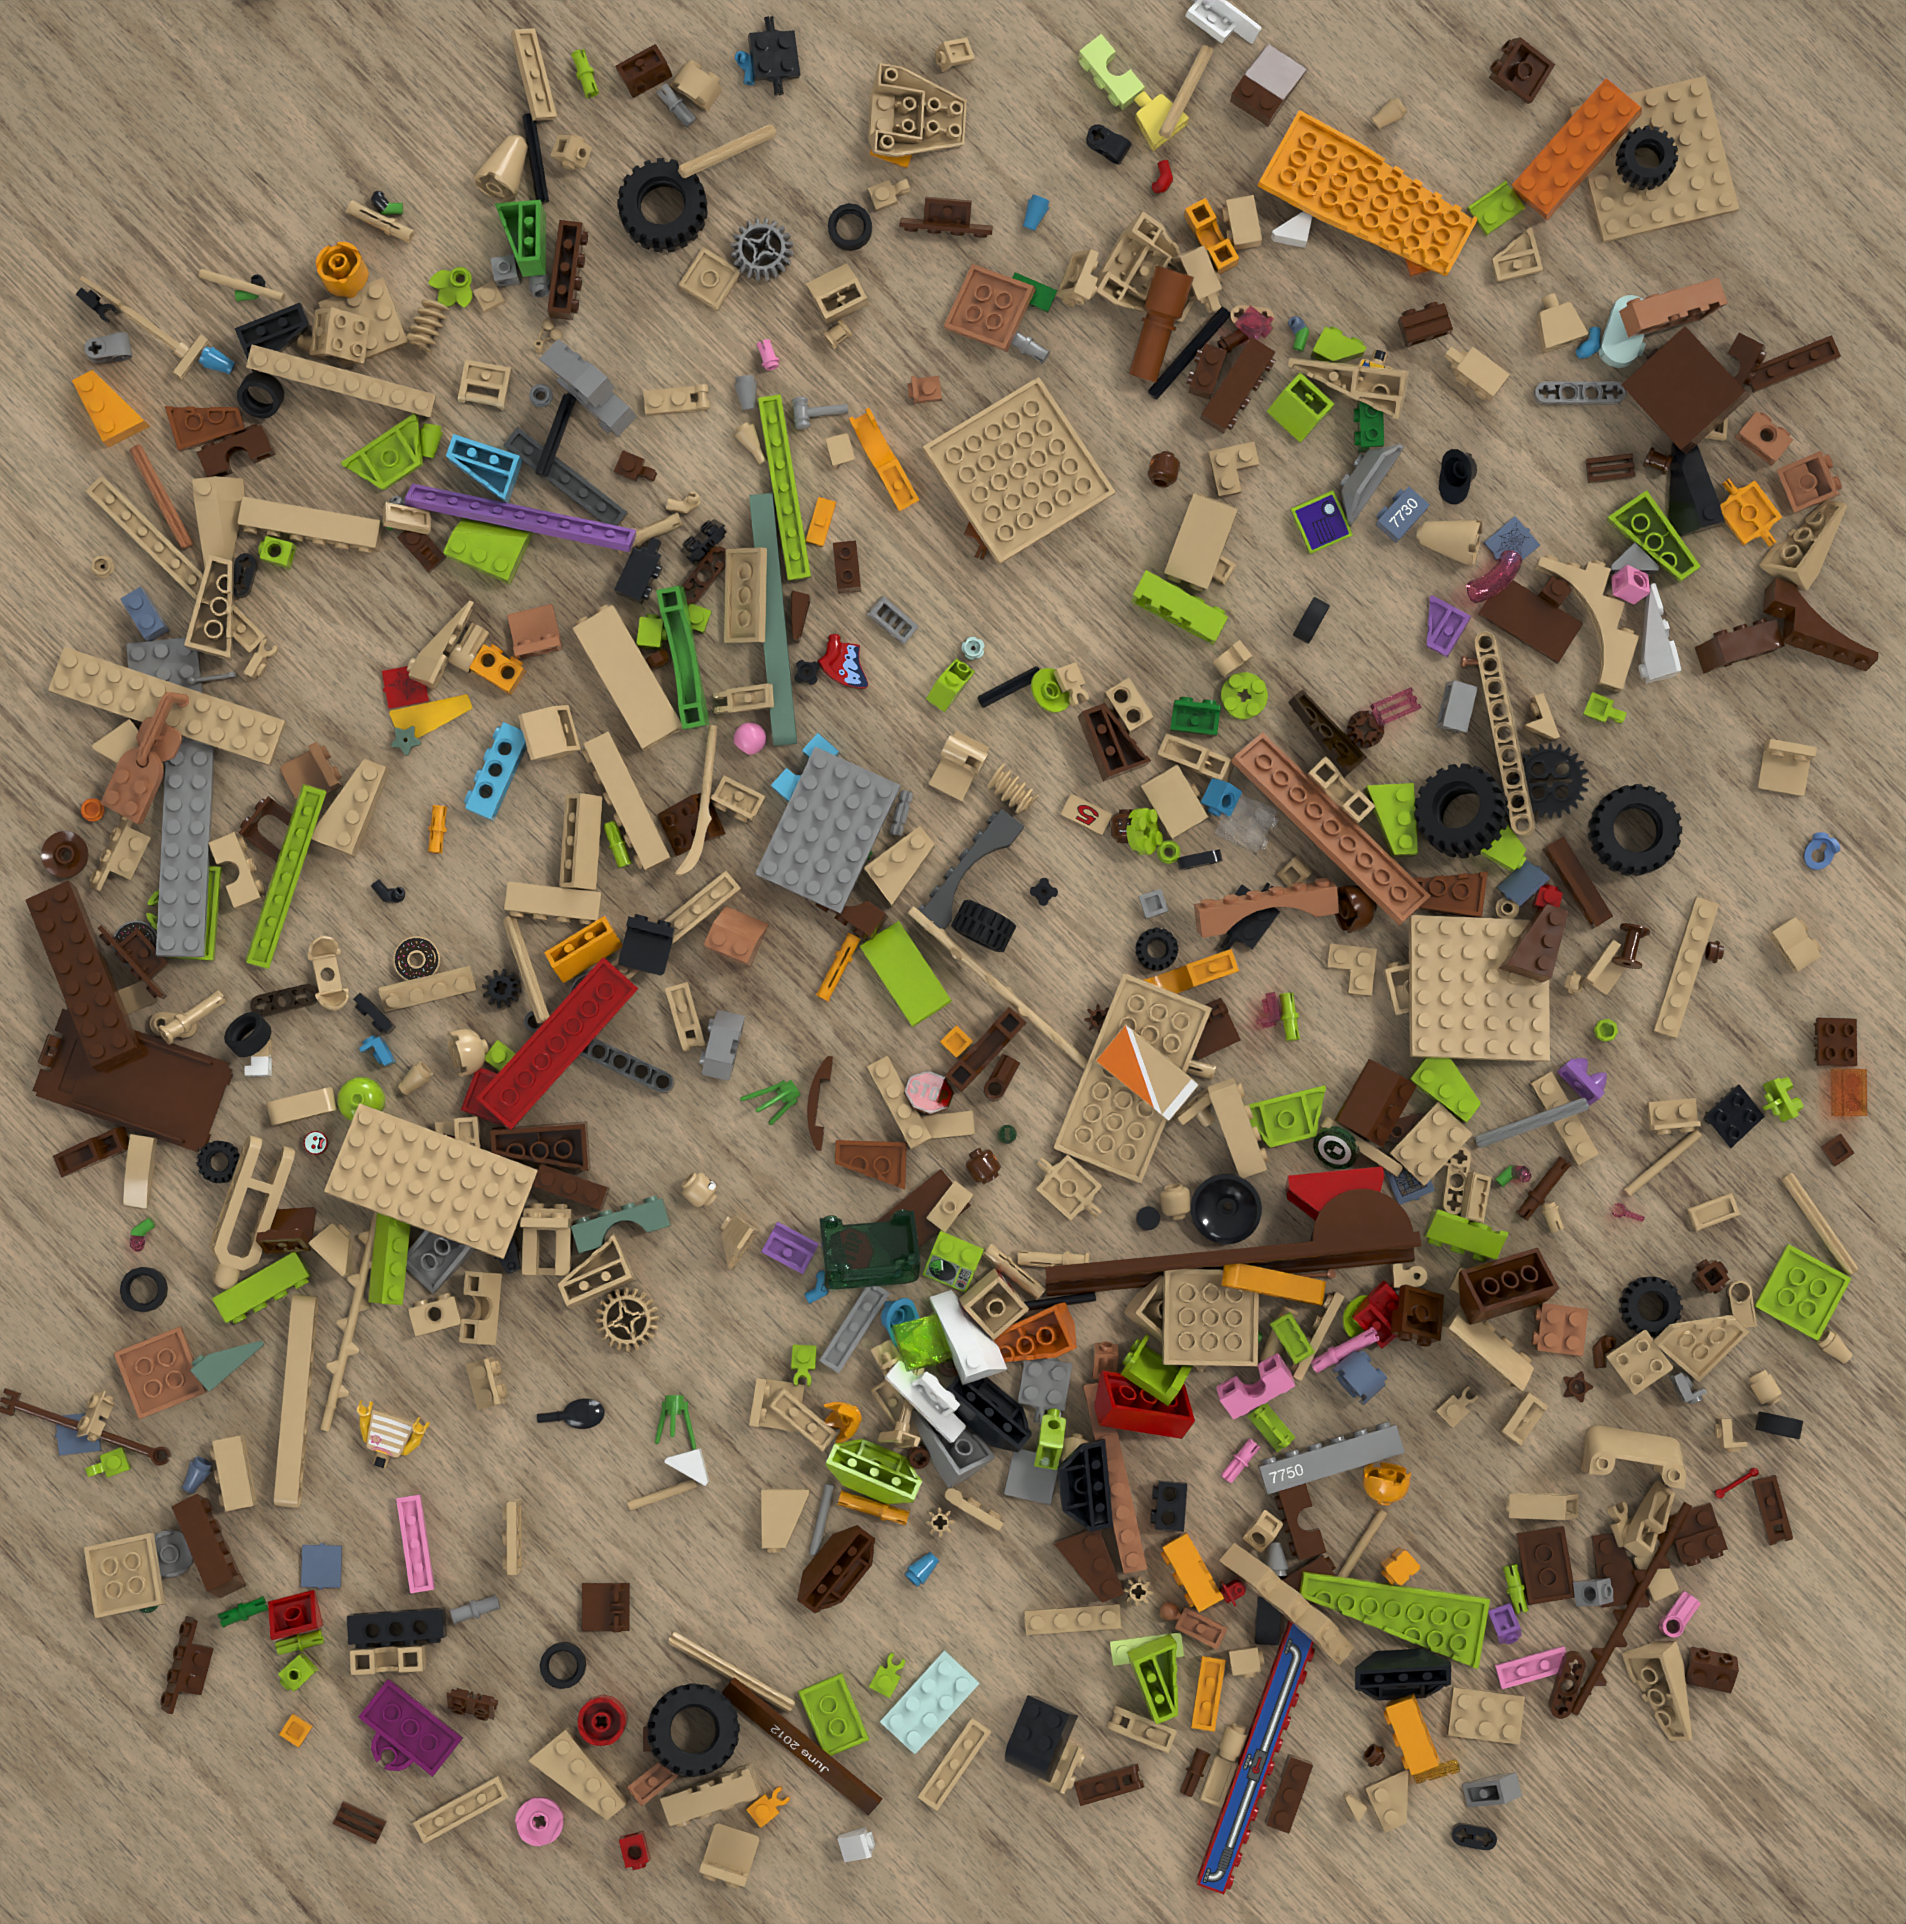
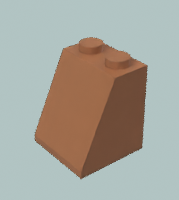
(736, 936)

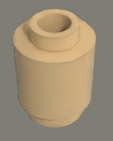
(1765, 1388)
(1233, 1742)

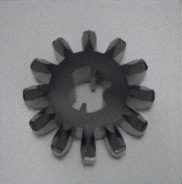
(494, 985)

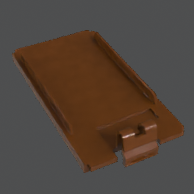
(159, 1093)

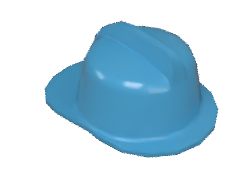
(896, 1313)

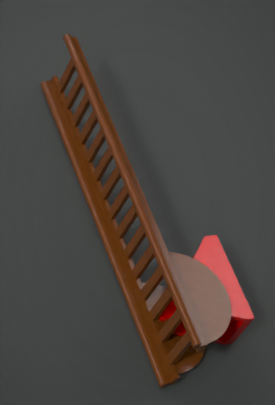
(1351, 1229)

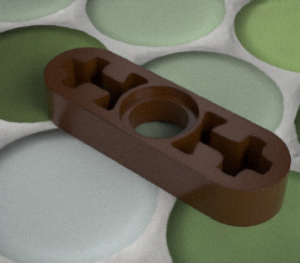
(706, 585)
(1563, 1674)

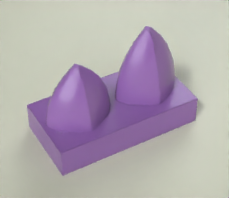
(1585, 1086)

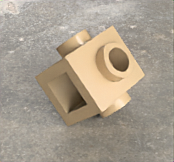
(571, 151)

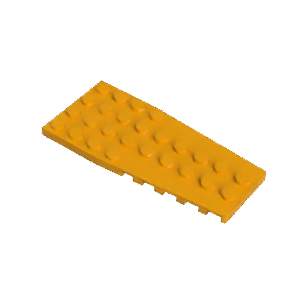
(1364, 195)

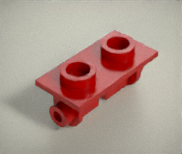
(1232, 1591)

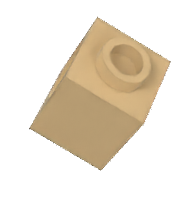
(1262, 1531)

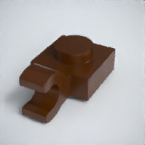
(632, 466)

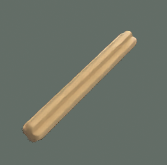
(1185, 92)
(727, 151)
(526, 969)
(1819, 1224)

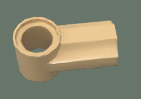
(470, 645)

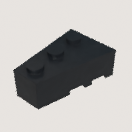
(274, 330)

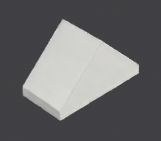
(1294, 231)
(691, 1464)

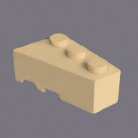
(899, 864)

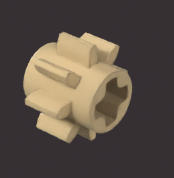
(935, 1526)
(1142, 1596)

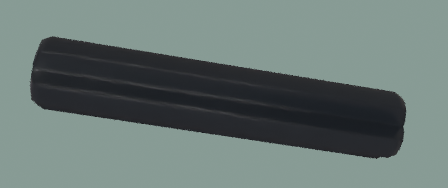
(1007, 688)

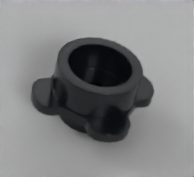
(802, 667)
(1037, 891)

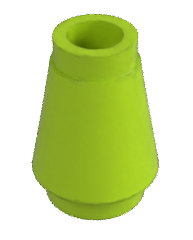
(430, 439)

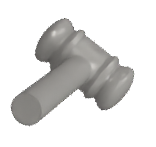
(802, 412)

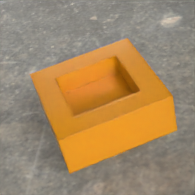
(956, 1041)
(296, 1730)

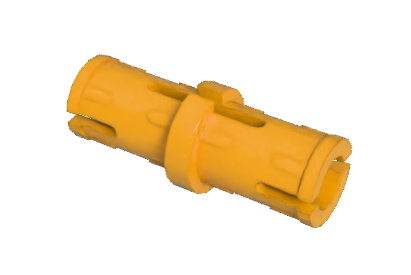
(437, 829)

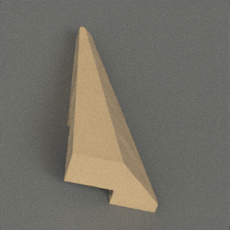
(1375, 386)

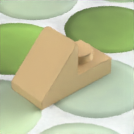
(1545, 725)

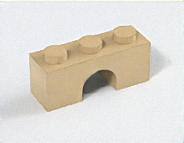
(1331, 781)
(246, 888)
(482, 1325)
(390, 1658)

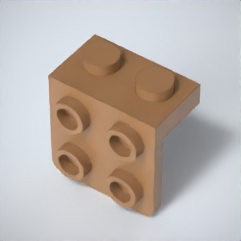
(313, 770)

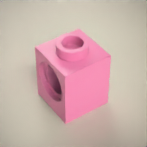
(1630, 584)

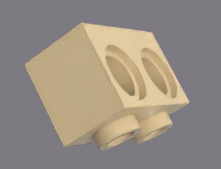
(1133, 704)

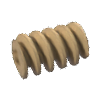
(426, 324)
(1011, 790)

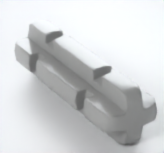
(901, 813)

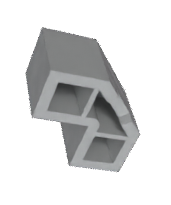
(722, 1044)

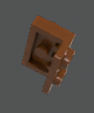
(1711, 1669)

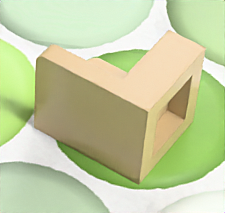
(840, 450)

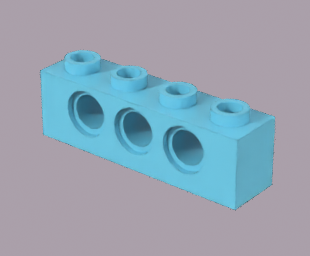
(490, 806)

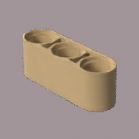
(302, 1106)

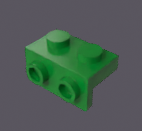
(1370, 427)
(1195, 716)

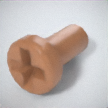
(1468, 661)

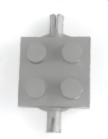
(1044, 1385)

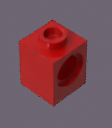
(634, 1839)

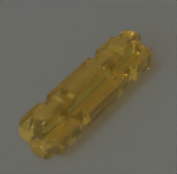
(1437, 1772)

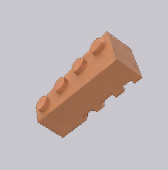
(1673, 307)

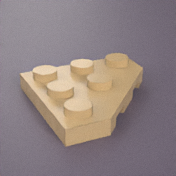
(1701, 1343)

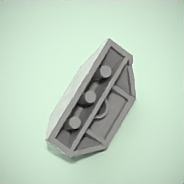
(1366, 478)

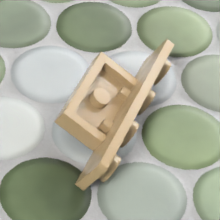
(121, 855)

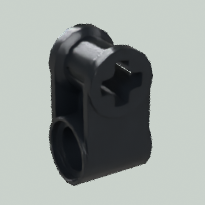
(1111, 145)

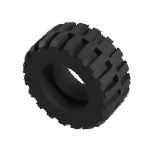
(662, 235)
(1446, 787)
(1657, 807)
(660, 1730)

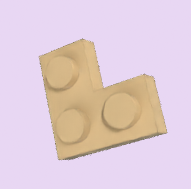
(1226, 463)
(1360, 963)

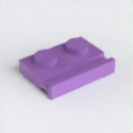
(790, 1247)

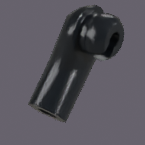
(388, 895)

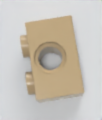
(424, 1324)

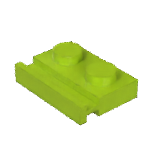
(1496, 208)

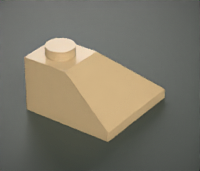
(336, 1248)

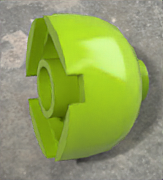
(362, 1091)

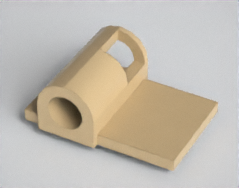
(959, 764)

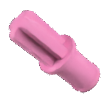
(1240, 1460)

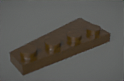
(1331, 738)

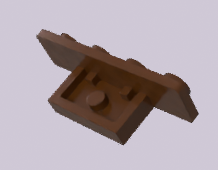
(946, 215)
(141, 955)
(188, 1668)

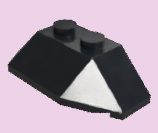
(991, 1413)
(1086, 1486)
(1402, 1673)

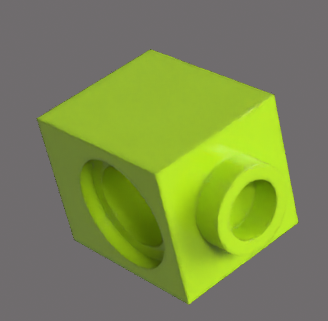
(286, 556)

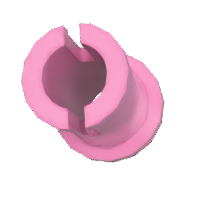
(768, 356)

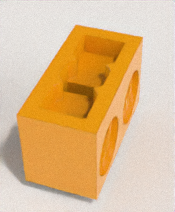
(495, 673)

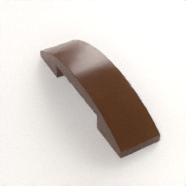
(823, 1073)

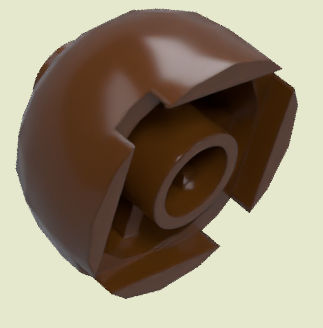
(1355, 908)

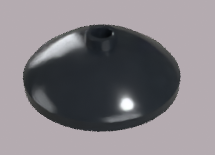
(1223, 1224)

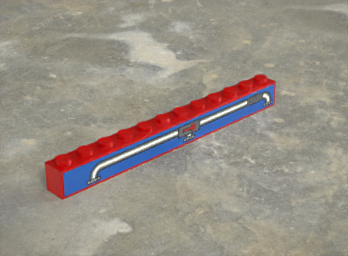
(1256, 1760)

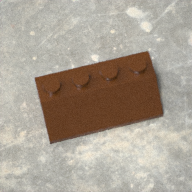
(1505, 1286)

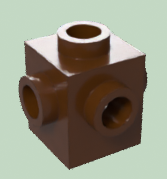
(1718, 1280)

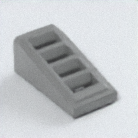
(872, 613)

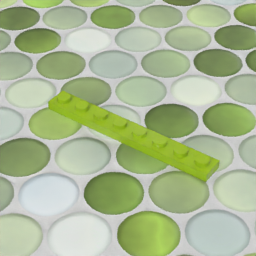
(784, 487)
(285, 876)

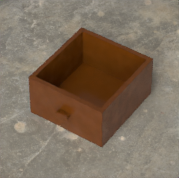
(1685, 390)

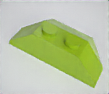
(874, 1471)

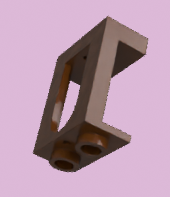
(250, 830)

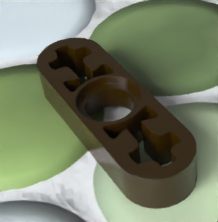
(268, 1010)

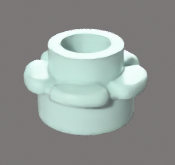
(977, 643)

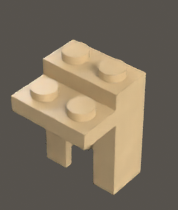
(540, 1218)

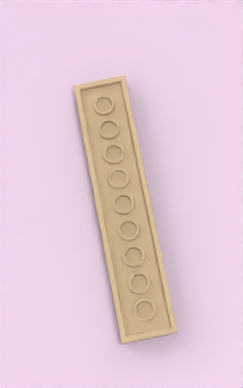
(139, 694)

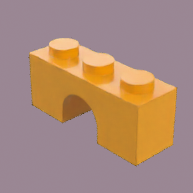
(1205, 228)

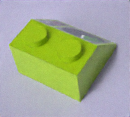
(953, 1261)

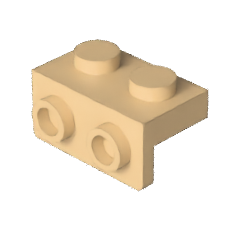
(738, 799)

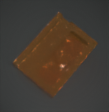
(1849, 1092)

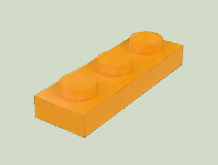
(1208, 1693)

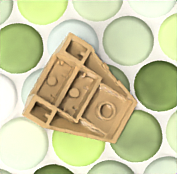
(1132, 263)

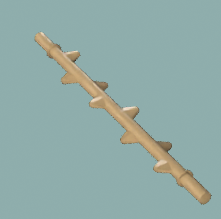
(1006, 992)
(348, 1325)

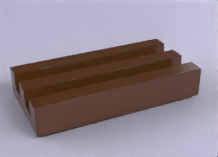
(1630, 465)
(337, 1821)

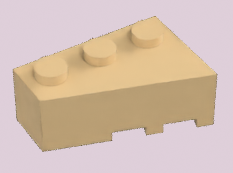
(598, 1275)

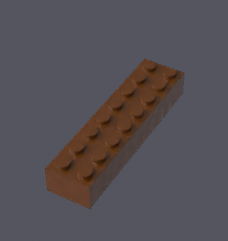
(84, 976)

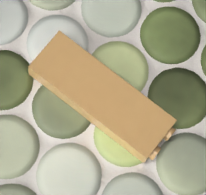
(627, 677)

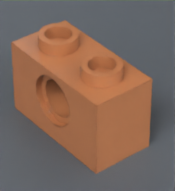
(1750, 437)

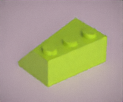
(488, 548)
(1464, 1236)

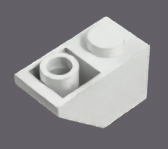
(856, 1844)

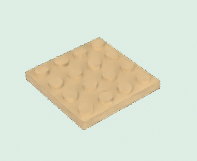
(1208, 1320)

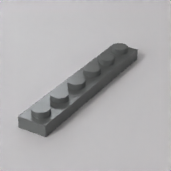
(567, 480)

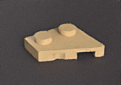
(1518, 258)
(1390, 1799)

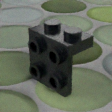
(646, 945)

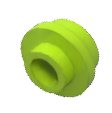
(1168, 844)

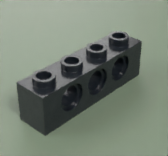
(433, 1617)

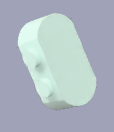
(1615, 346)

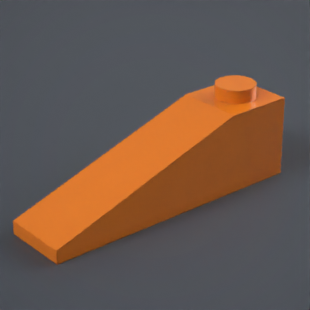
(1039, 1336)

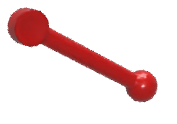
(1720, 1493)

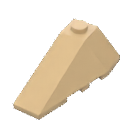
(217, 514)
(1661, 1677)

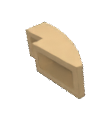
(1196, 758)
(139, 1170)
(1649, 1520)

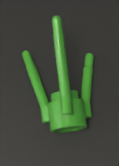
(786, 1092)
(673, 1406)

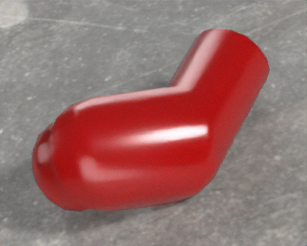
(1165, 178)

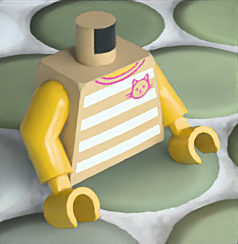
(389, 1433)

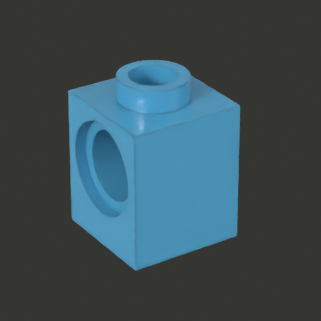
(1220, 797)

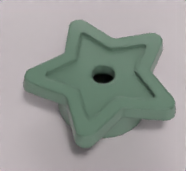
(399, 741)

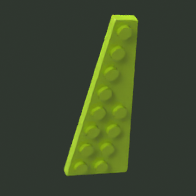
(1427, 1617)

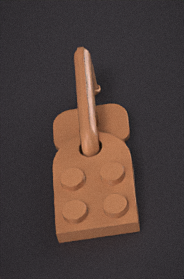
(141, 768)

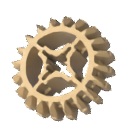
(647, 1312)

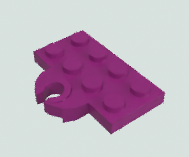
(408, 1730)

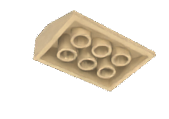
(1490, 1349)

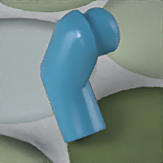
(744, 61)
(1591, 345)

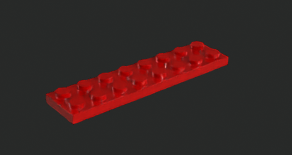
(557, 1043)

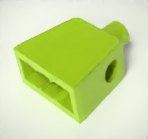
(1050, 1440)

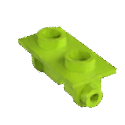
(1271, 1427)

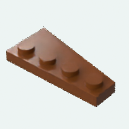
(1455, 894)

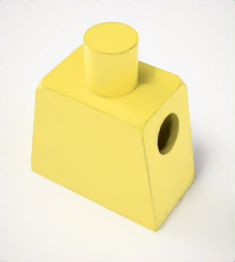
(1152, 116)

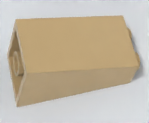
(1200, 541)

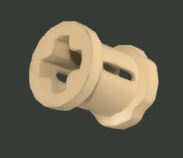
(837, 334)

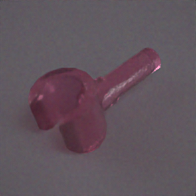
(1627, 1213)

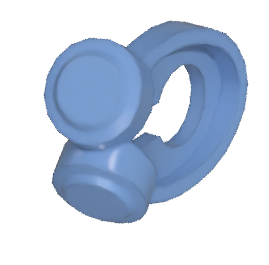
(1832, 848)

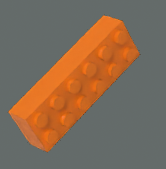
(1576, 149)

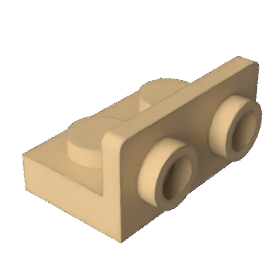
(1672, 1115)
(1063, 1776)

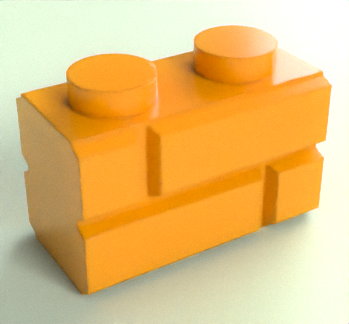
(1399, 1567)

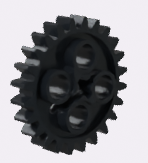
(1551, 759)

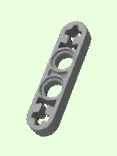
(1580, 397)

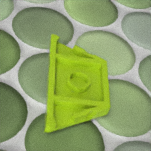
(389, 455)
(1288, 1116)

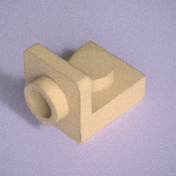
(953, 53)

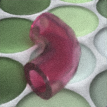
(1496, 579)

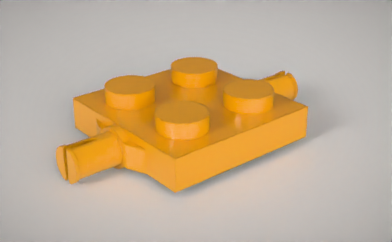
(1749, 513)

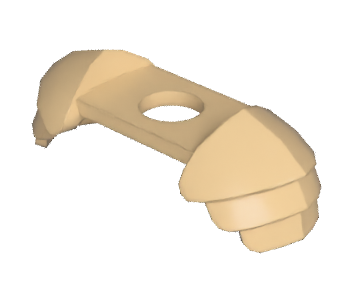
(323, 955)

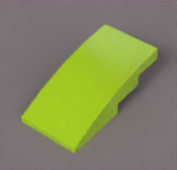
(905, 974)

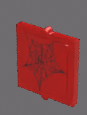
(401, 689)

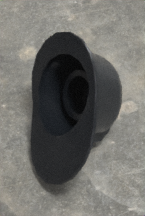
(1456, 474)

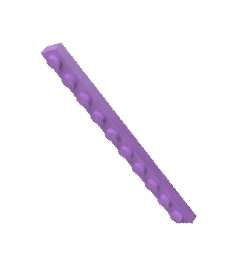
(520, 517)

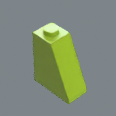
(1507, 851)

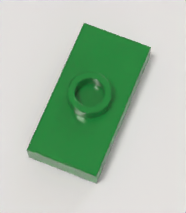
(1043, 295)

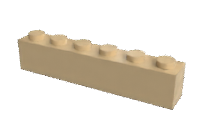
(310, 524)
(627, 801)

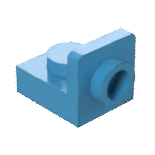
(382, 1052)

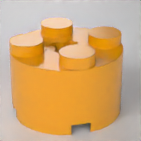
(342, 269)

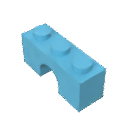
(787, 781)

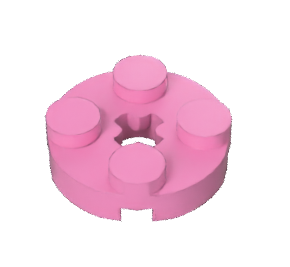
(552, 1816)

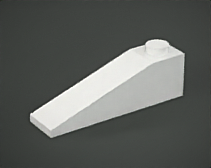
(1658, 654)
(970, 1346)

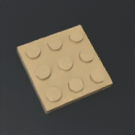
(384, 328)
(124, 1575)

